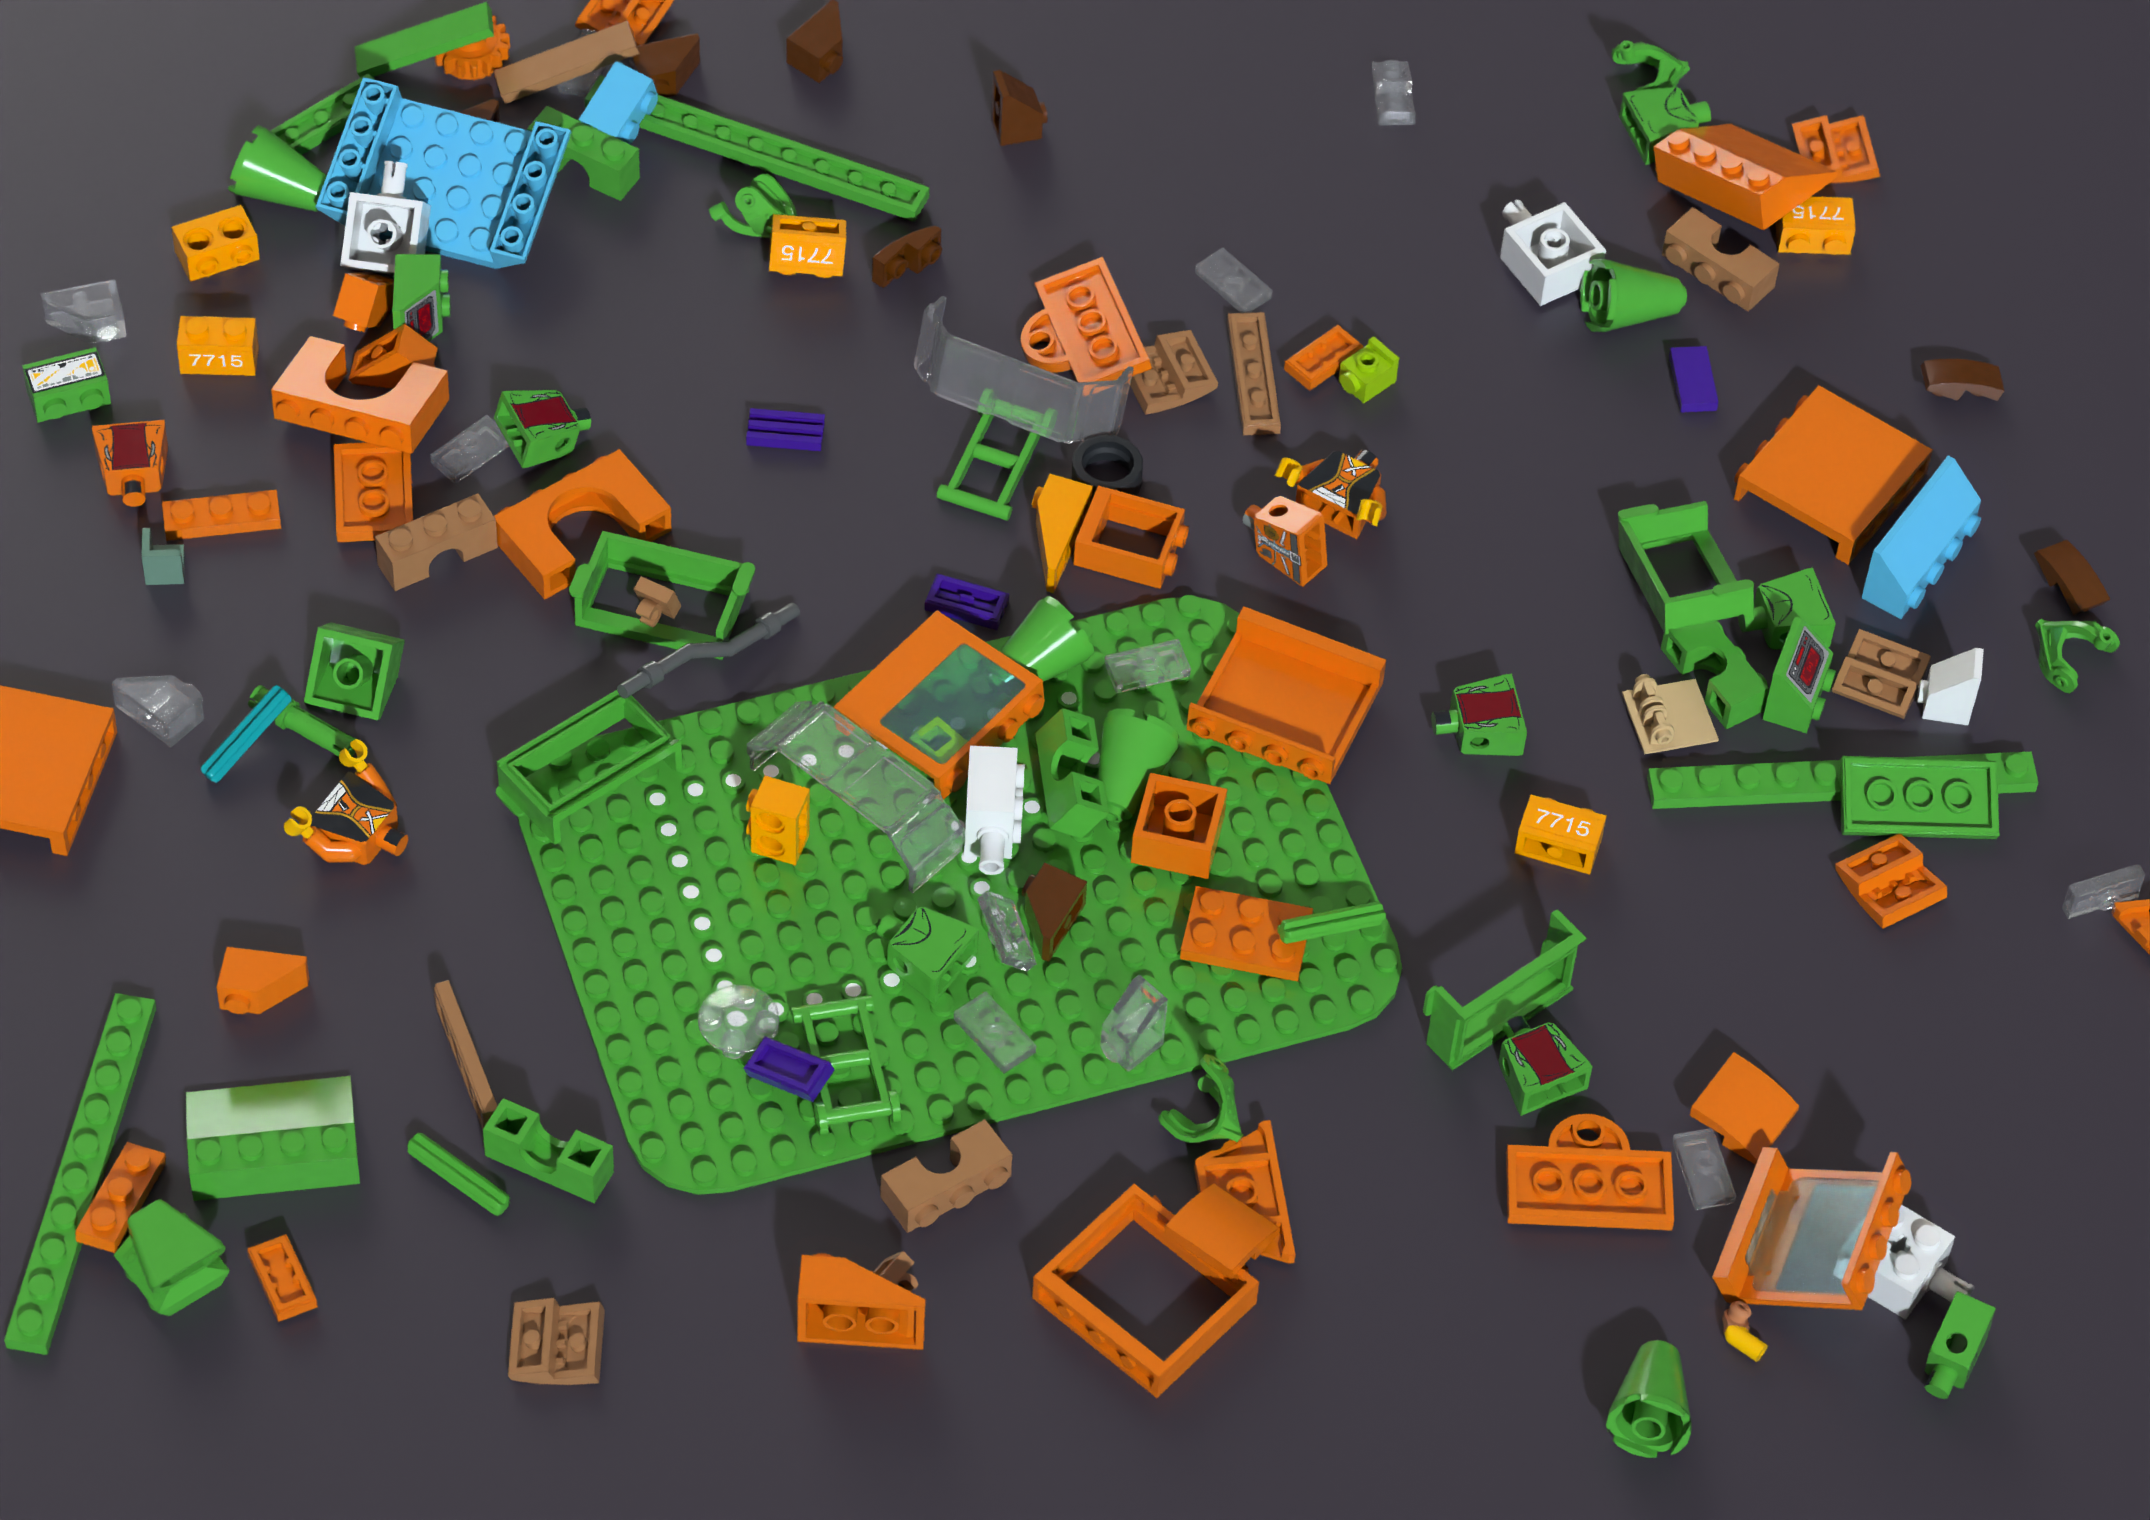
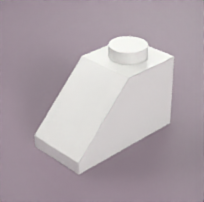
(1952, 688)

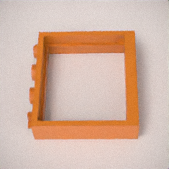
(1106, 1335)

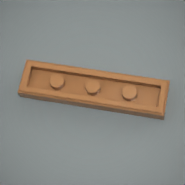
(566, 62)
(1253, 373)
(464, 1052)

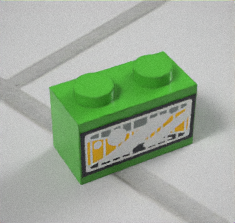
(66, 384)

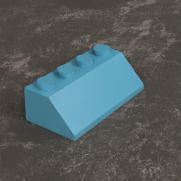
(1923, 541)

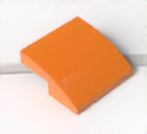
(641, 15)
(1839, 146)
(1891, 880)
(1744, 1108)
(1221, 1230)

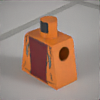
(131, 458)

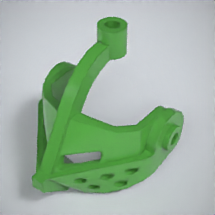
(1669, 67)
(757, 206)
(2051, 641)
(1226, 1124)

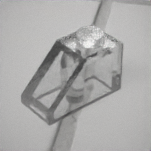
(86, 311)
(160, 705)
(1135, 1025)

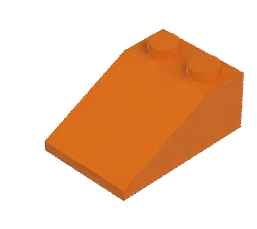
(855, 1306)

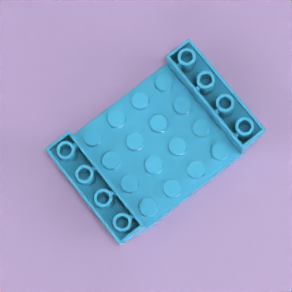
(476, 174)

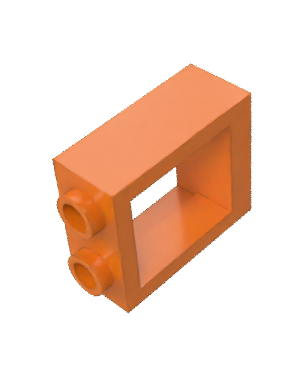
(1137, 513)

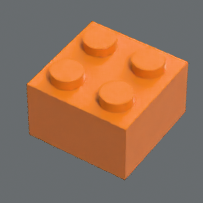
(1178, 825)

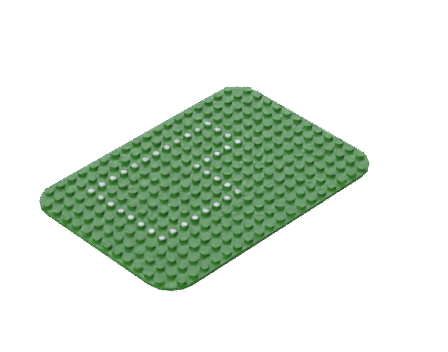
(672, 904)

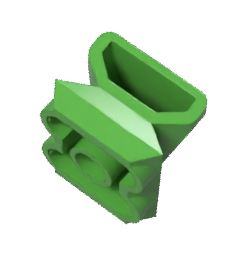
(170, 1258)

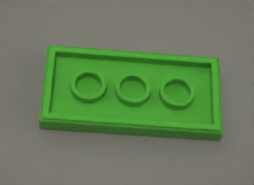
(1919, 797)

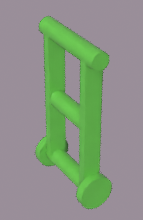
(976, 450)
(888, 1100)

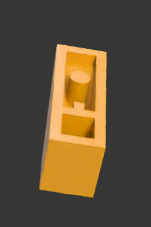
(1059, 517)

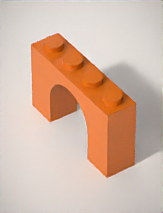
(393, 420)
(605, 486)

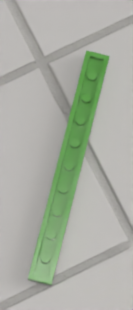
(783, 157)
(1796, 781)
(80, 1174)

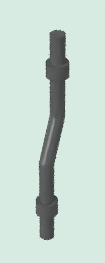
(653, 672)

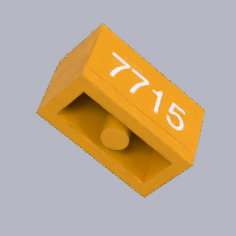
(1818, 227)
(807, 245)
(217, 345)
(1560, 834)

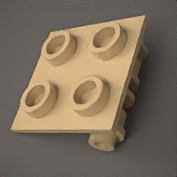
(1668, 715)

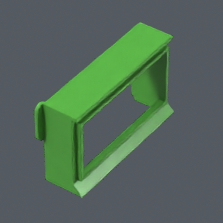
(1650, 528)
(664, 564)
(513, 769)
(1465, 1031)

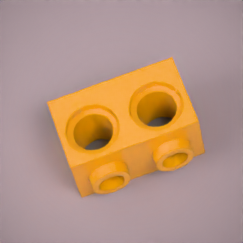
(215, 243)
(779, 819)

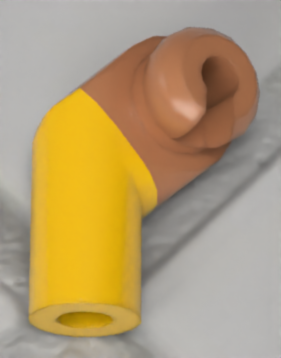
(1737, 1331)

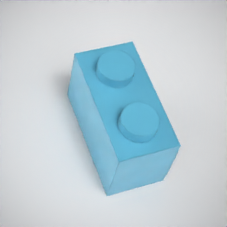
(621, 103)

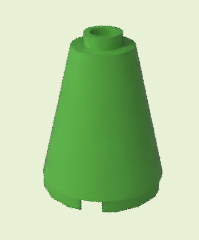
(276, 173)
(1627, 295)
(1048, 641)
(1127, 757)
(1652, 1404)

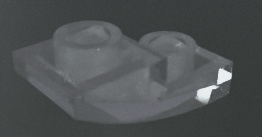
(1393, 93)

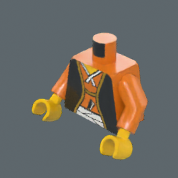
(1339, 488)
(354, 818)

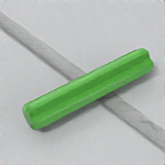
(1331, 922)
(458, 1174)

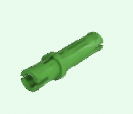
(307, 725)

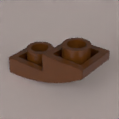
(910, 252)
(1954, 376)
(2076, 578)

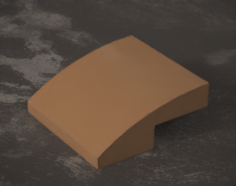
(1176, 375)
(1881, 673)
(556, 1342)

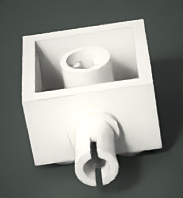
(375, 214)
(1548, 250)
(993, 806)
(1915, 1265)

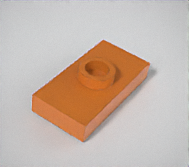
(1322, 357)
(282, 1278)

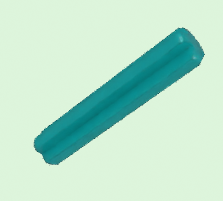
(245, 734)

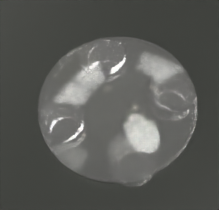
(738, 1019)

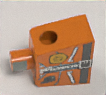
(1289, 537)

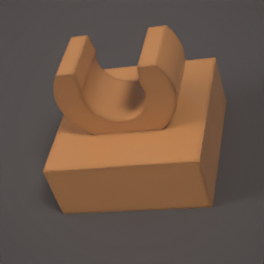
(655, 600)
(895, 1268)

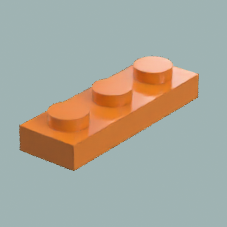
(221, 515)
(120, 1197)

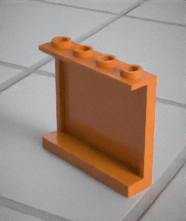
(1835, 470)
(1287, 696)
(50, 762)

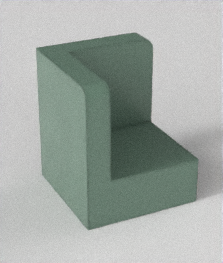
(162, 562)

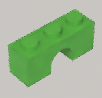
(608, 161)
(1737, 689)
(1071, 799)
(521, 1142)

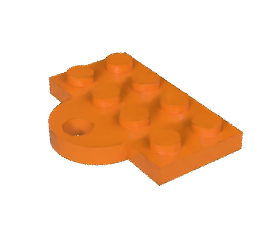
(1084, 326)
(1589, 1180)

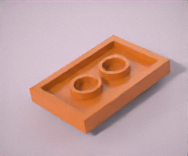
(371, 490)
(1242, 934)

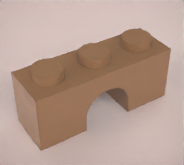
(1738, 277)
(410, 548)
(922, 1196)

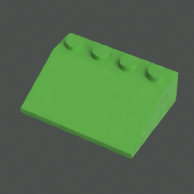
(271, 1138)

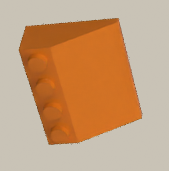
(1738, 172)

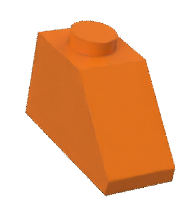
(364, 300)
(389, 358)
(259, 979)

